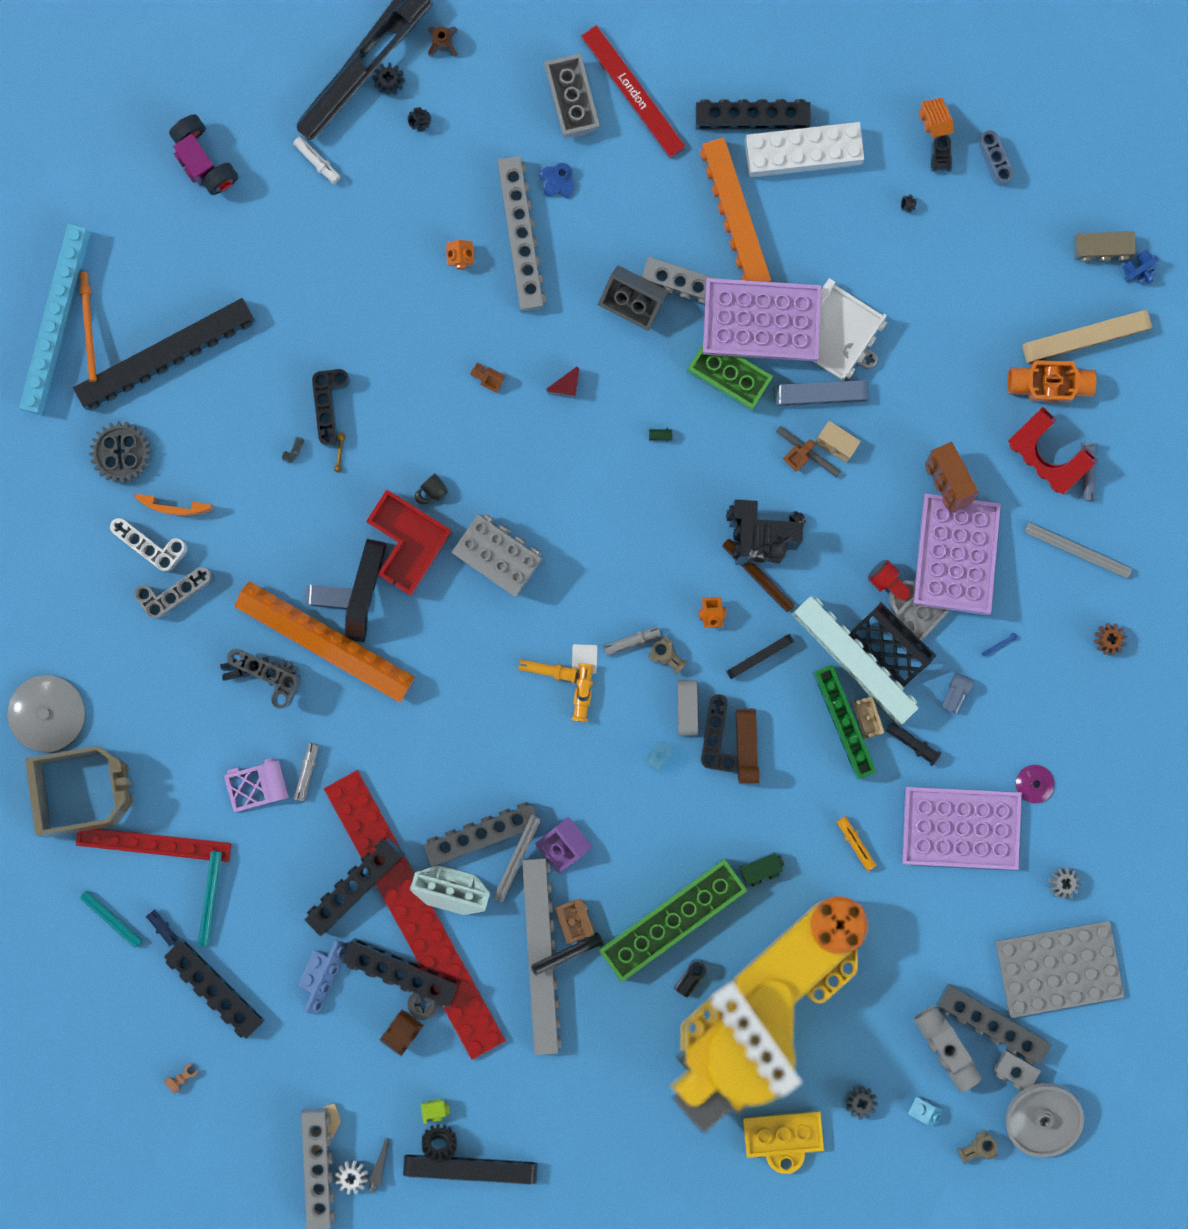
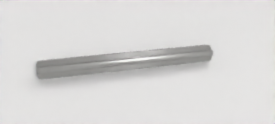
(1078, 550)

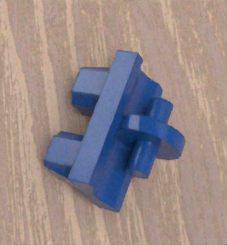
(1132, 271)

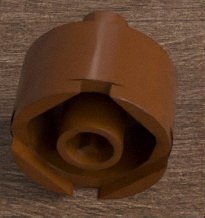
(401, 1032)

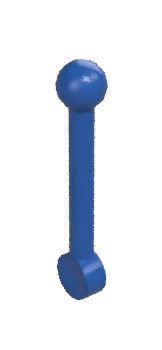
(1013, 636)

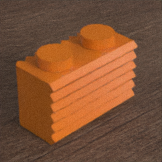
(936, 117)

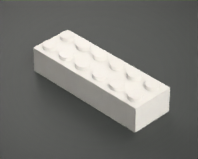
(804, 149)

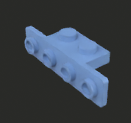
(320, 974)

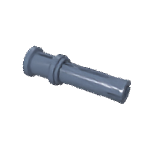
(1089, 476)

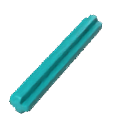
(111, 919)

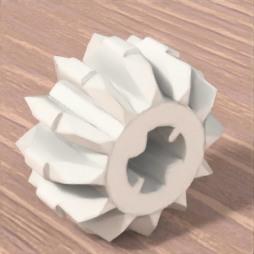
(358, 1181)

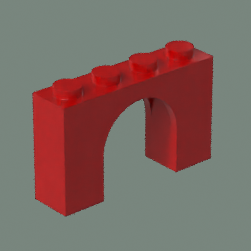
(1059, 476)

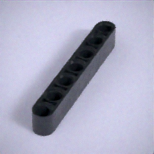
(471, 1169)

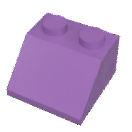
(563, 845)

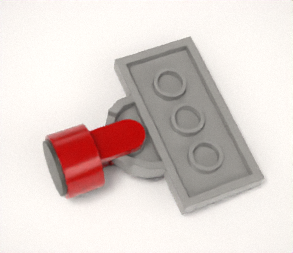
(916, 618)

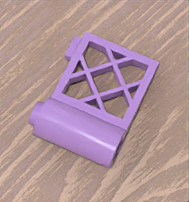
(271, 781)

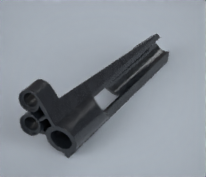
(399, 18)

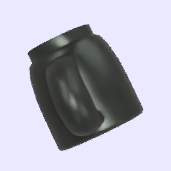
(433, 487)

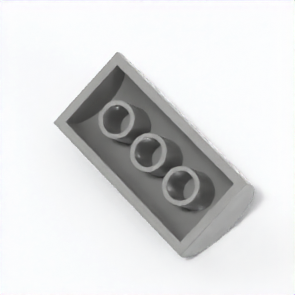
(572, 96)

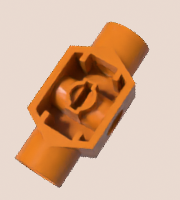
(1051, 381)

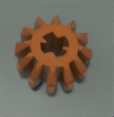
(1110, 631)

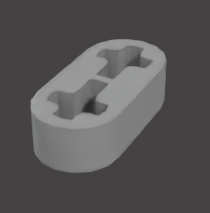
(863, 364)

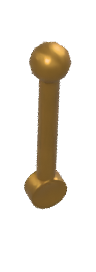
(341, 436)

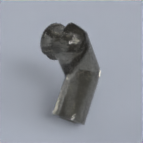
(295, 451)

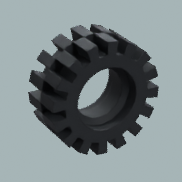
(439, 1154)

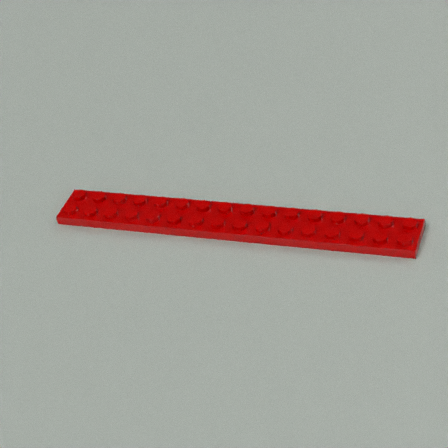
(415, 919)

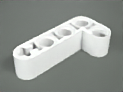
(145, 542)

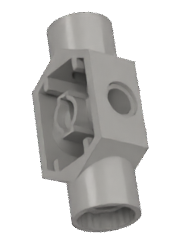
(957, 1060)

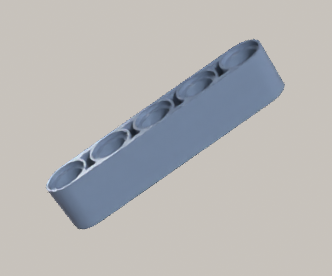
(821, 393)

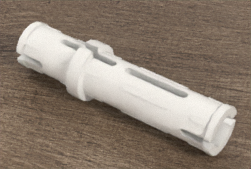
(323, 166)

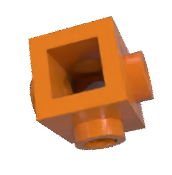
(460, 254)
(713, 616)

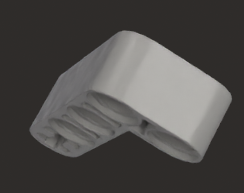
(177, 589)

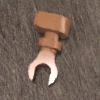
(173, 1084)

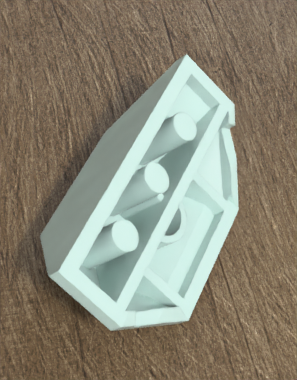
(450, 890)

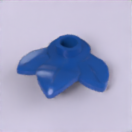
(555, 182)

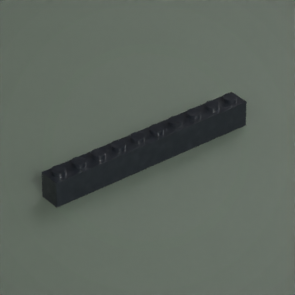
(165, 354)

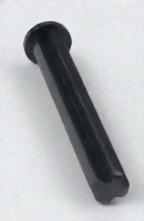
(567, 954)

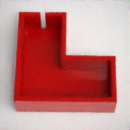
(417, 536)

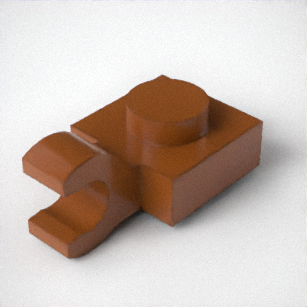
(490, 378)
(798, 456)

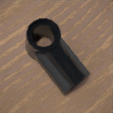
(689, 979)

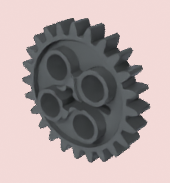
(137, 450)

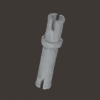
(632, 641)
(306, 771)

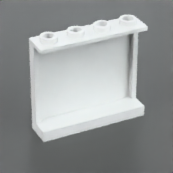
(845, 322)

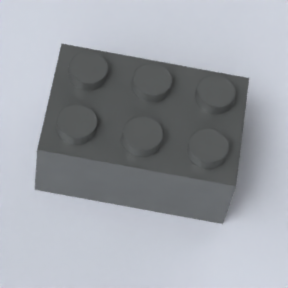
(633, 297)

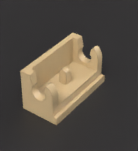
(837, 441)
(868, 717)

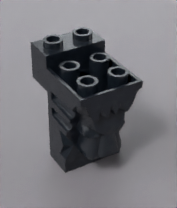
(760, 539)

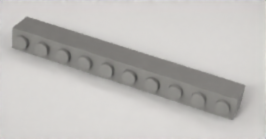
(540, 947)

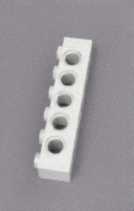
(789, 1078)

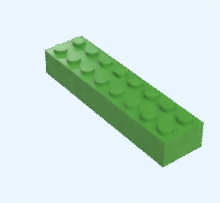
(672, 920)

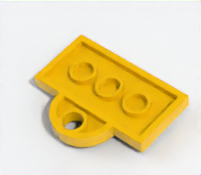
(783, 1137)

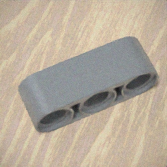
(687, 708)

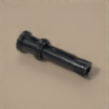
(920, 748)

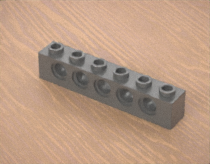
(437, 856)
(1038, 1047)

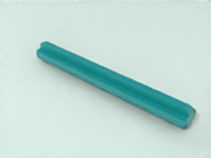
(209, 899)

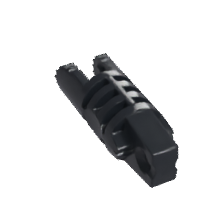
(238, 673)

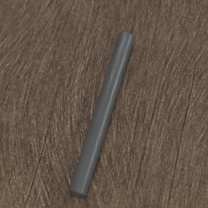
(813, 455)

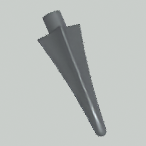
(376, 1175)

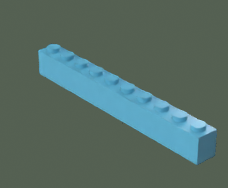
(54, 319)

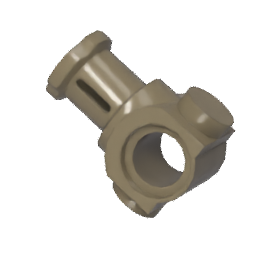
(669, 654)
(976, 1149)

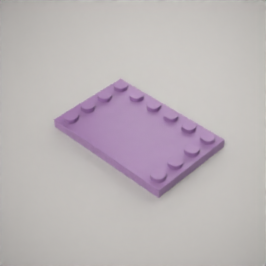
(761, 319)
(957, 556)
(961, 828)

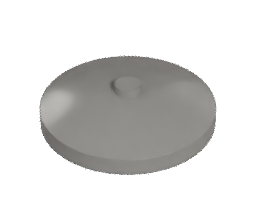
(46, 713)
(1044, 1120)

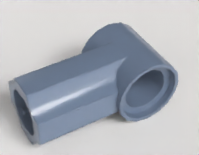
(959, 688)

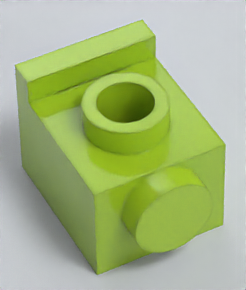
(434, 1110)

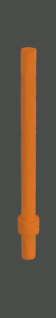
(85, 292)

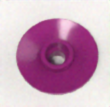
(1025, 782)

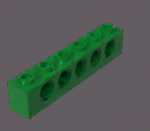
(844, 722)

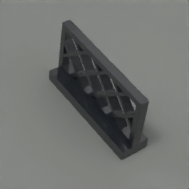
(890, 623)

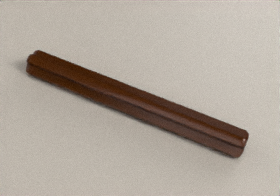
(762, 580)

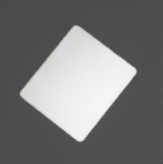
(584, 654)

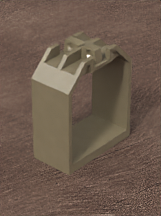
(38, 796)

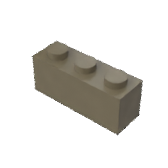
(1104, 246)

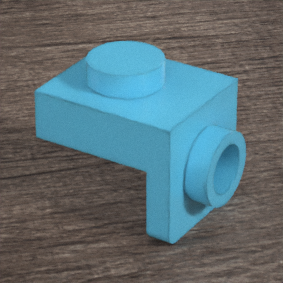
(925, 1112)

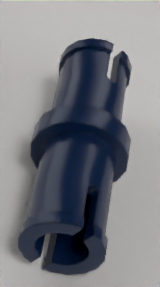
(162, 927)

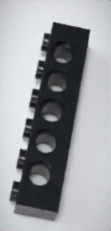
(705, 121)
(322, 923)
(211, 977)
(448, 985)

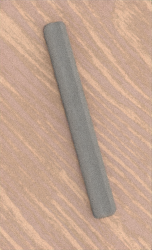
(517, 858)

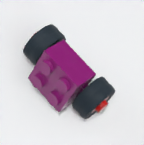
(197, 163)

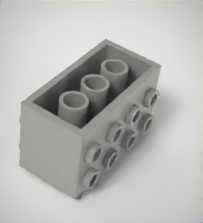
(498, 554)

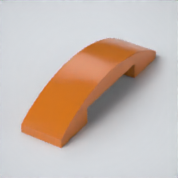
(196, 507)

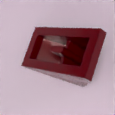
(566, 385)

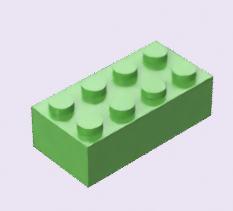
(731, 377)

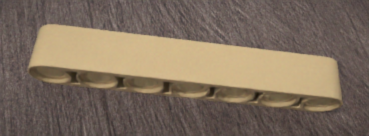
(1087, 336)

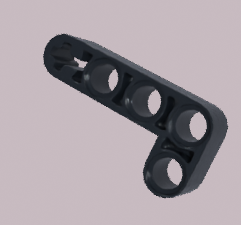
(327, 408)
(718, 732)

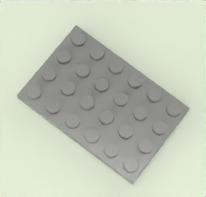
(1059, 969)

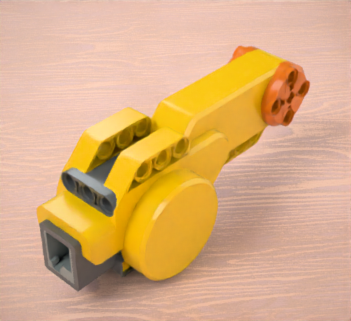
(794, 965)

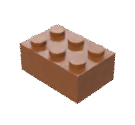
(951, 477)

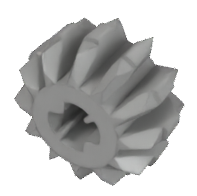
(1071, 881)

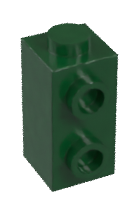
(762, 868)

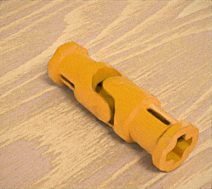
(582, 690)

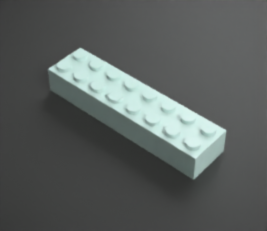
(855, 661)

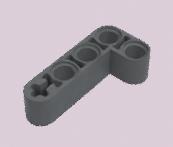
(262, 673)

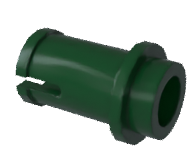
(660, 434)

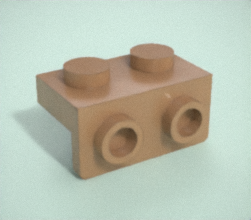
(574, 920)

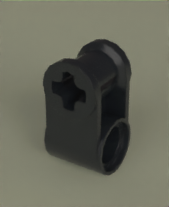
(941, 157)

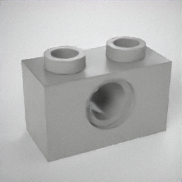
(1008, 1061)

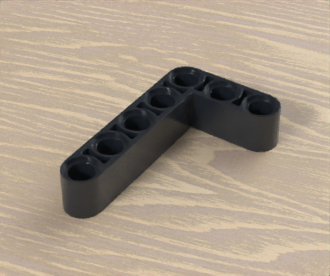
(357, 611)

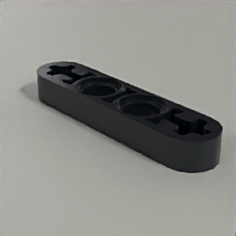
(760, 656)

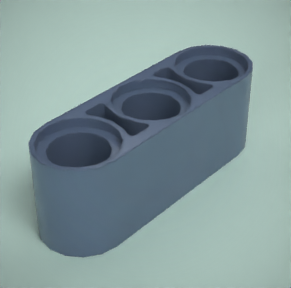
(997, 149)
(327, 596)

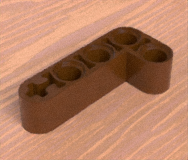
(747, 746)

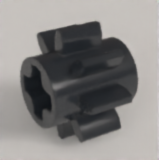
(419, 119)

